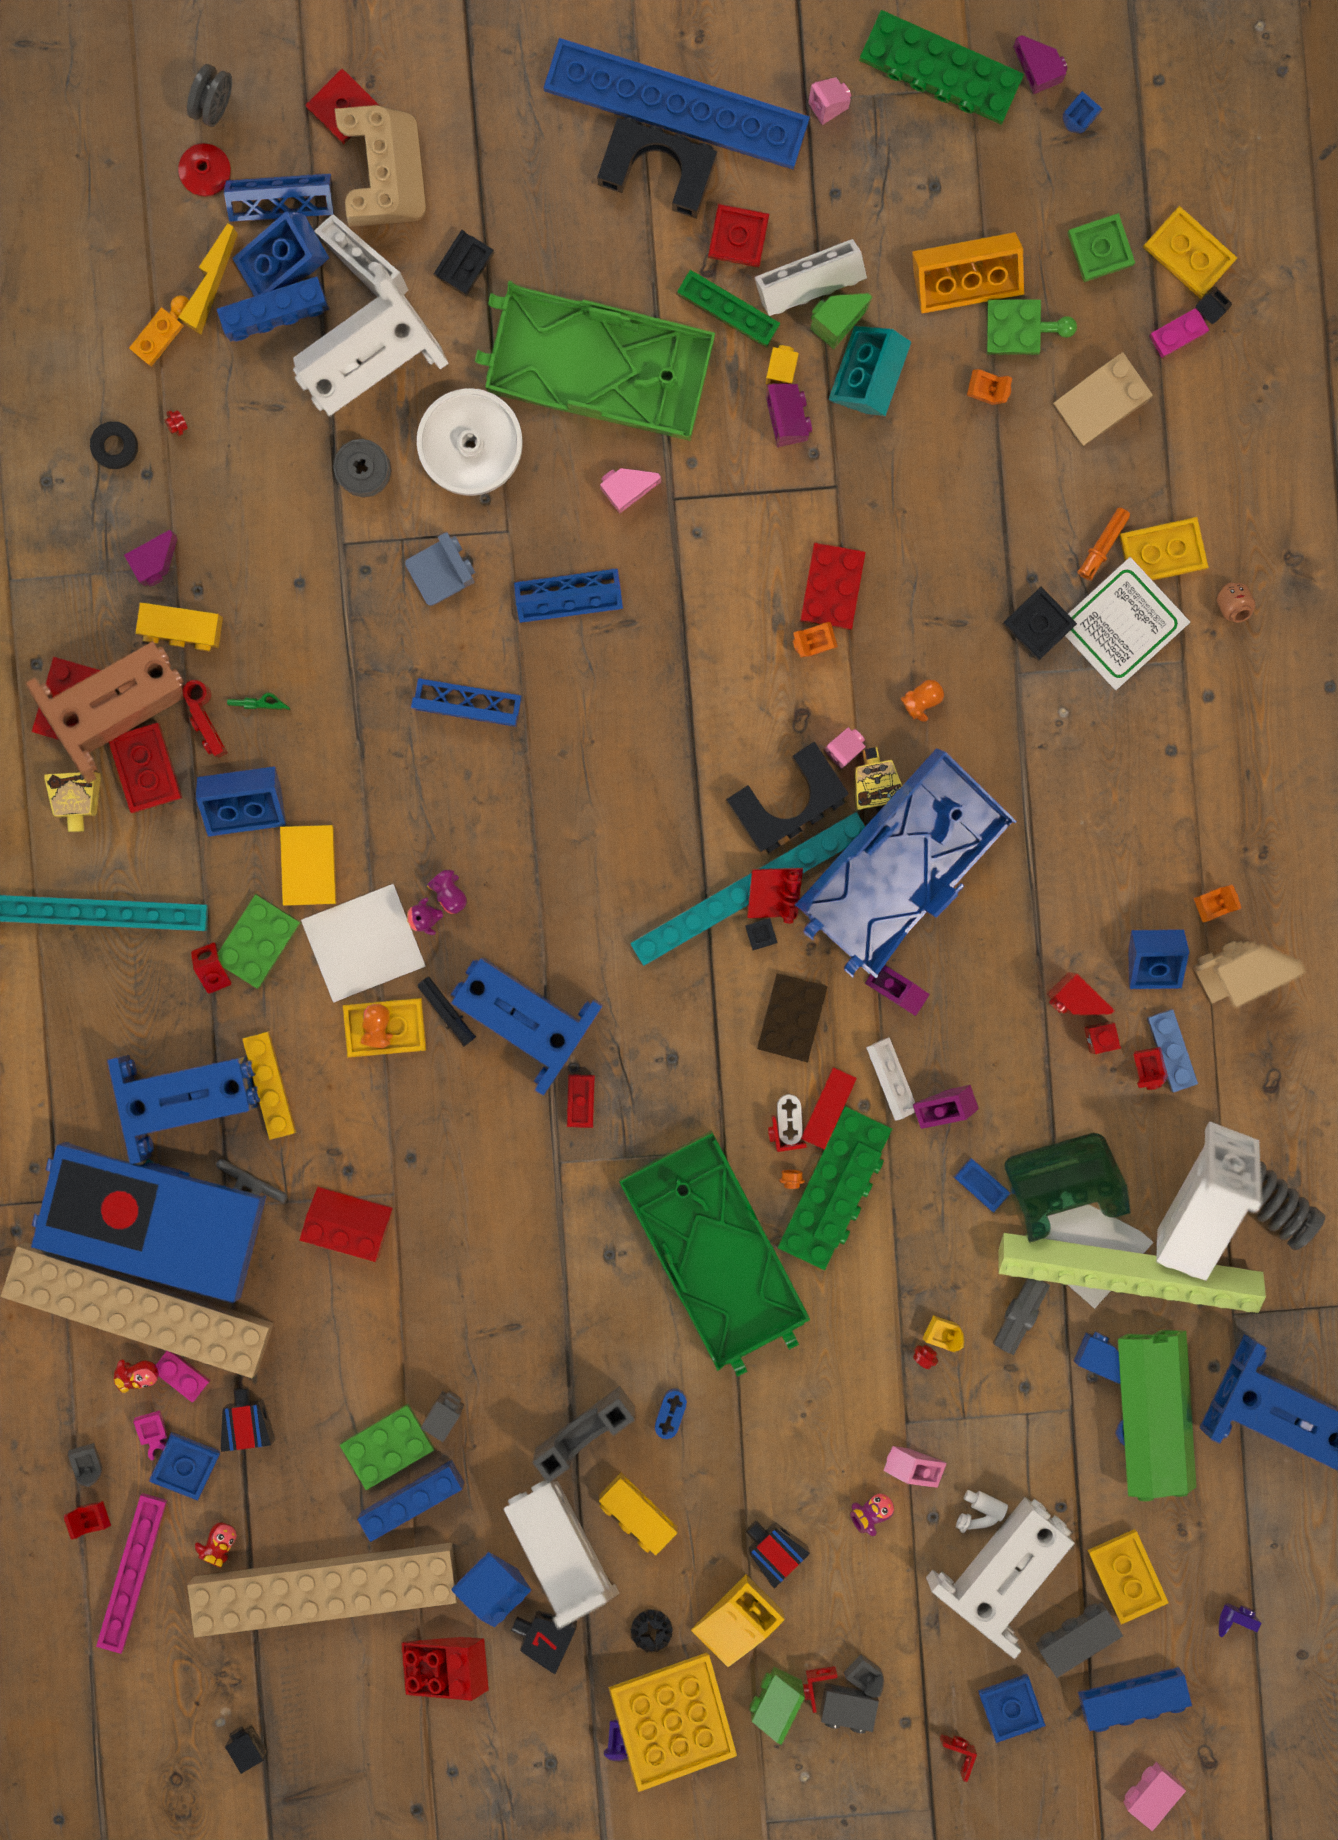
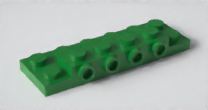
(941, 67)
(836, 1189)

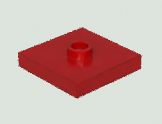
(338, 93)
(738, 235)

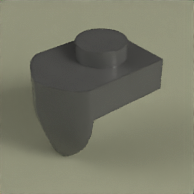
(85, 1464)
(866, 1676)

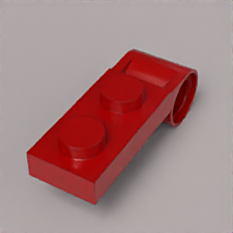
(201, 720)

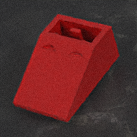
(445, 1668)

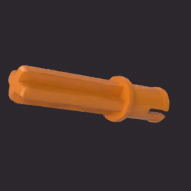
(1099, 551)

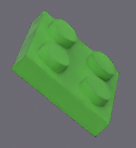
(1101, 247)

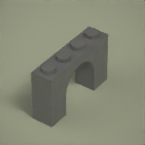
(610, 1414)

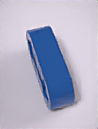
(664, 1412)

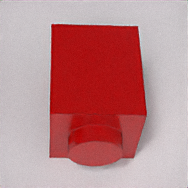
(1102, 1037)

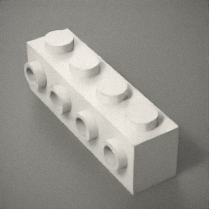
(811, 277)

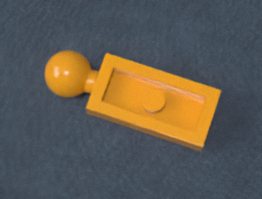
(159, 332)

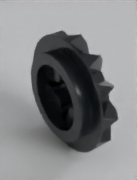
(658, 1621)

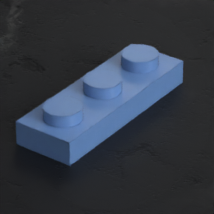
(1176, 1058)

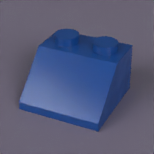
(1157, 959)
(492, 1589)

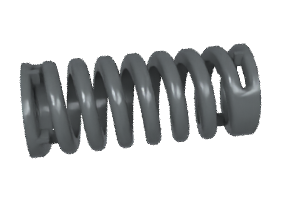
(1302, 1230)

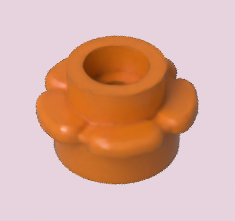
(792, 1179)

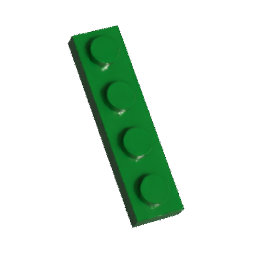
(728, 308)

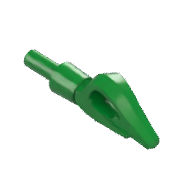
(253, 703)

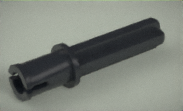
(446, 1011)

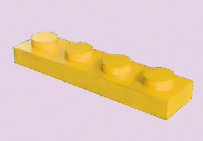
(270, 1085)

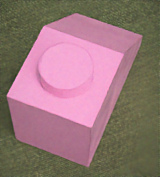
(829, 99)
(627, 486)
(845, 747)
(914, 1467)

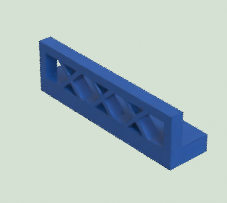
(278, 187)
(568, 599)
(462, 711)

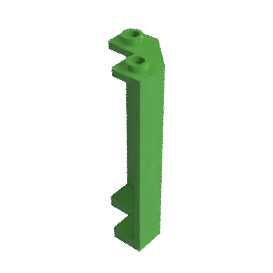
(1157, 1414)

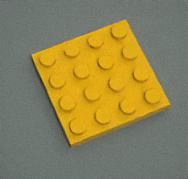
(672, 1721)

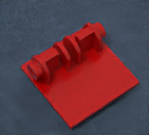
(775, 893)

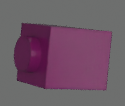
(1040, 63)
(153, 558)
(898, 990)
(946, 1107)

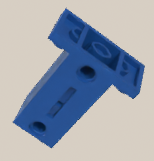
(523, 1017)
(177, 1098)
(1271, 1408)

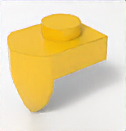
(944, 1334)

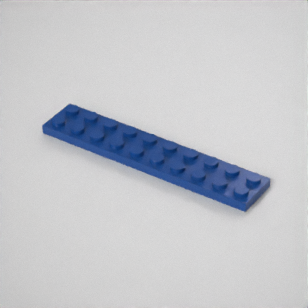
(676, 103)

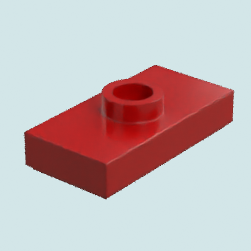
(580, 1101)

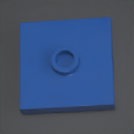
(184, 1466)
(1011, 1708)

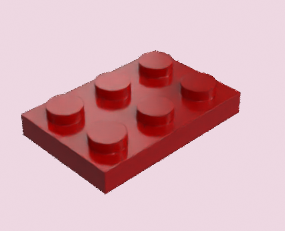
(832, 586)
(61, 677)
(145, 768)

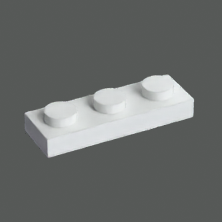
(892, 1078)

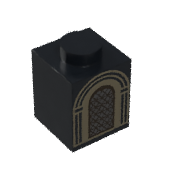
(245, 1748)

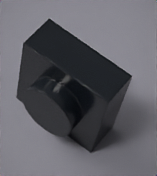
(761, 934)

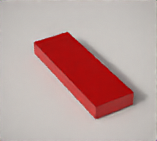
(828, 1108)

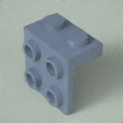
(440, 570)

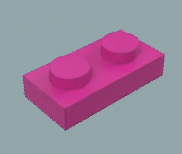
(1179, 332)
(181, 1375)

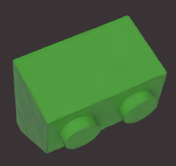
(838, 316)
(777, 1704)

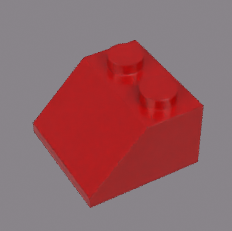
(1077, 997)

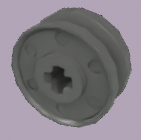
(209, 95)
(368, 482)

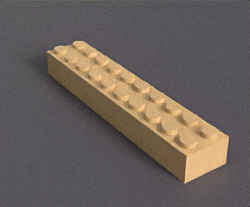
(137, 1310)
(322, 1590)

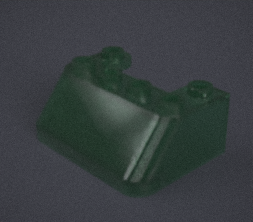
(1065, 1179)

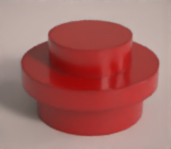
(175, 422)
(925, 1356)

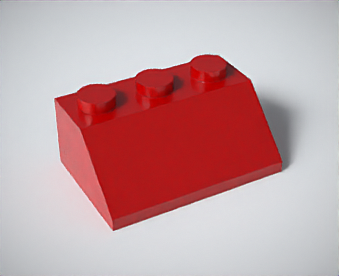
(346, 1224)

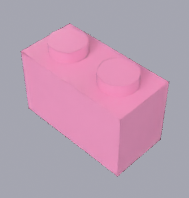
(1153, 1796)

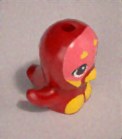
(136, 1376)
(219, 1542)

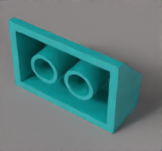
(870, 370)

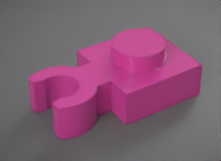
(152, 1431)

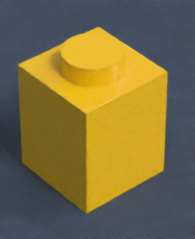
(782, 365)

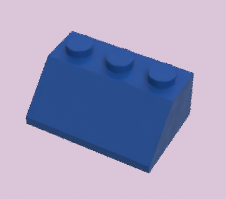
(240, 801)

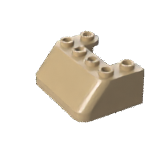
(392, 163)
(1245, 971)

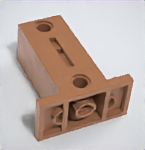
(109, 703)

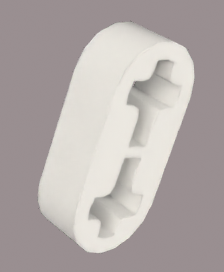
(796, 1119)

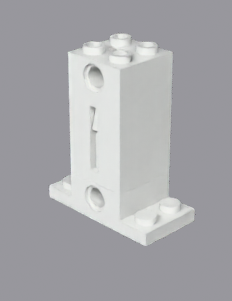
(365, 348)
(1211, 1202)
(559, 1551)
(1006, 1572)

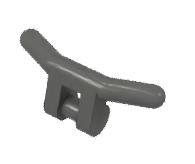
(250, 1181)

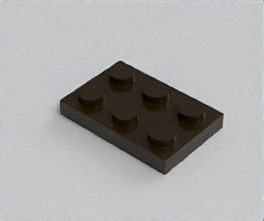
(792, 1017)

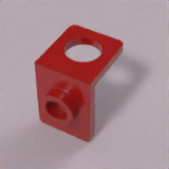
(210, 970)
(774, 1137)
(814, 1676)
(962, 1746)

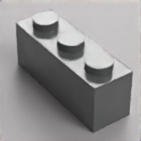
(1078, 1639)

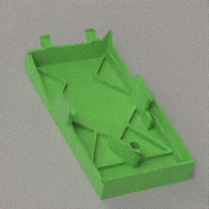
(598, 361)

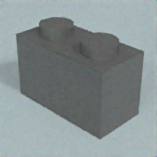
(443, 1415)
(848, 1708)

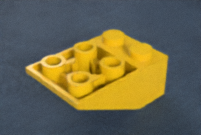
(739, 1621)

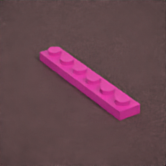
(131, 1573)

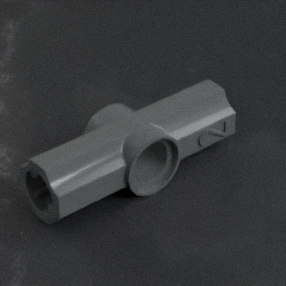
(1021, 1315)

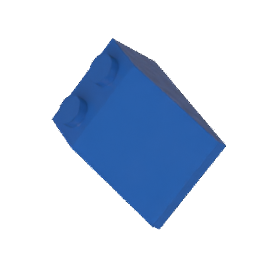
(281, 254)

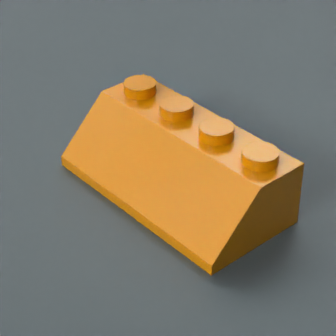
(969, 272)

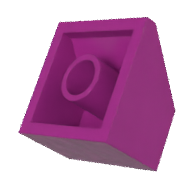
(787, 414)

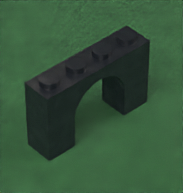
(632, 140)
(824, 791)

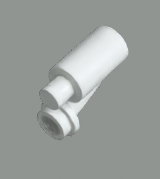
(993, 1508)

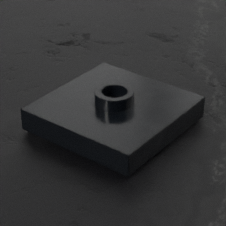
(1039, 623)

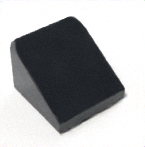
(1213, 305)

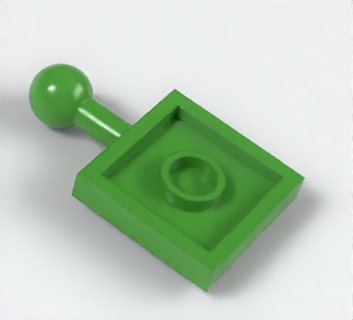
(1016, 327)

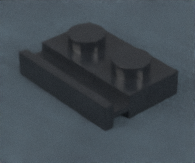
(464, 263)

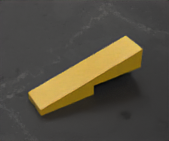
(213, 266)

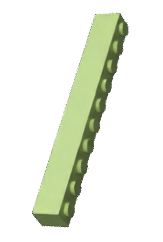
(1128, 1273)

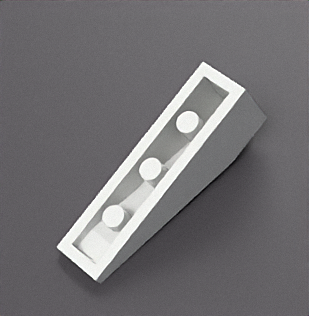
(356, 253)

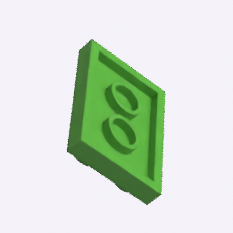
(257, 941)
(387, 1446)

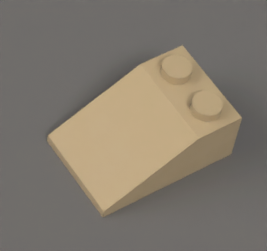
(1103, 399)

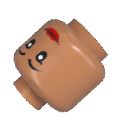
(1236, 602)

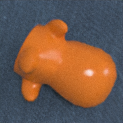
(923, 697)
(375, 1023)

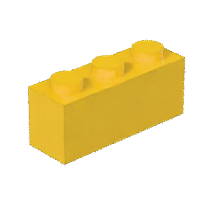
(179, 626)
(637, 1514)

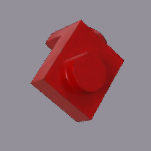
(1150, 1068)
(86, 1519)

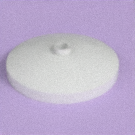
(463, 418)

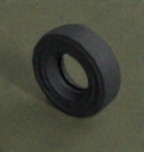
(107, 430)

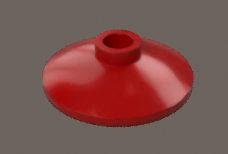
(210, 180)

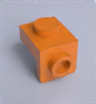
(989, 387)
(815, 640)
(1217, 902)

